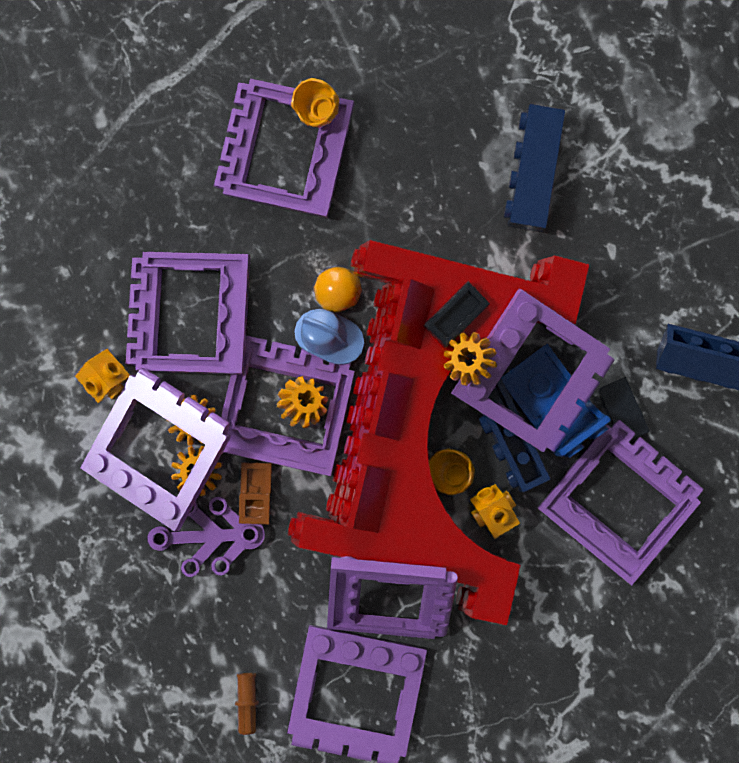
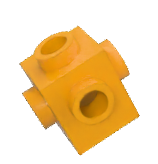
(103, 376)
(494, 510)

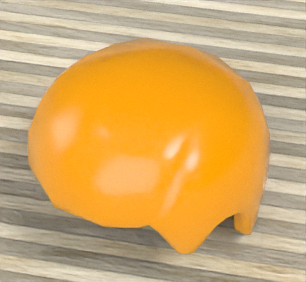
(315, 102)
(337, 289)
(451, 471)

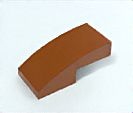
(255, 493)

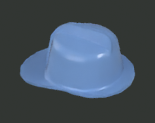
(329, 336)

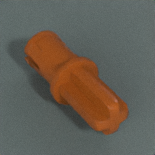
(246, 703)

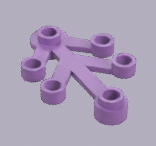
(212, 535)

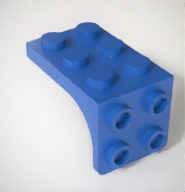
(535, 388)

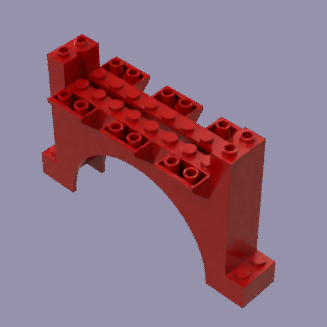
(385, 488)

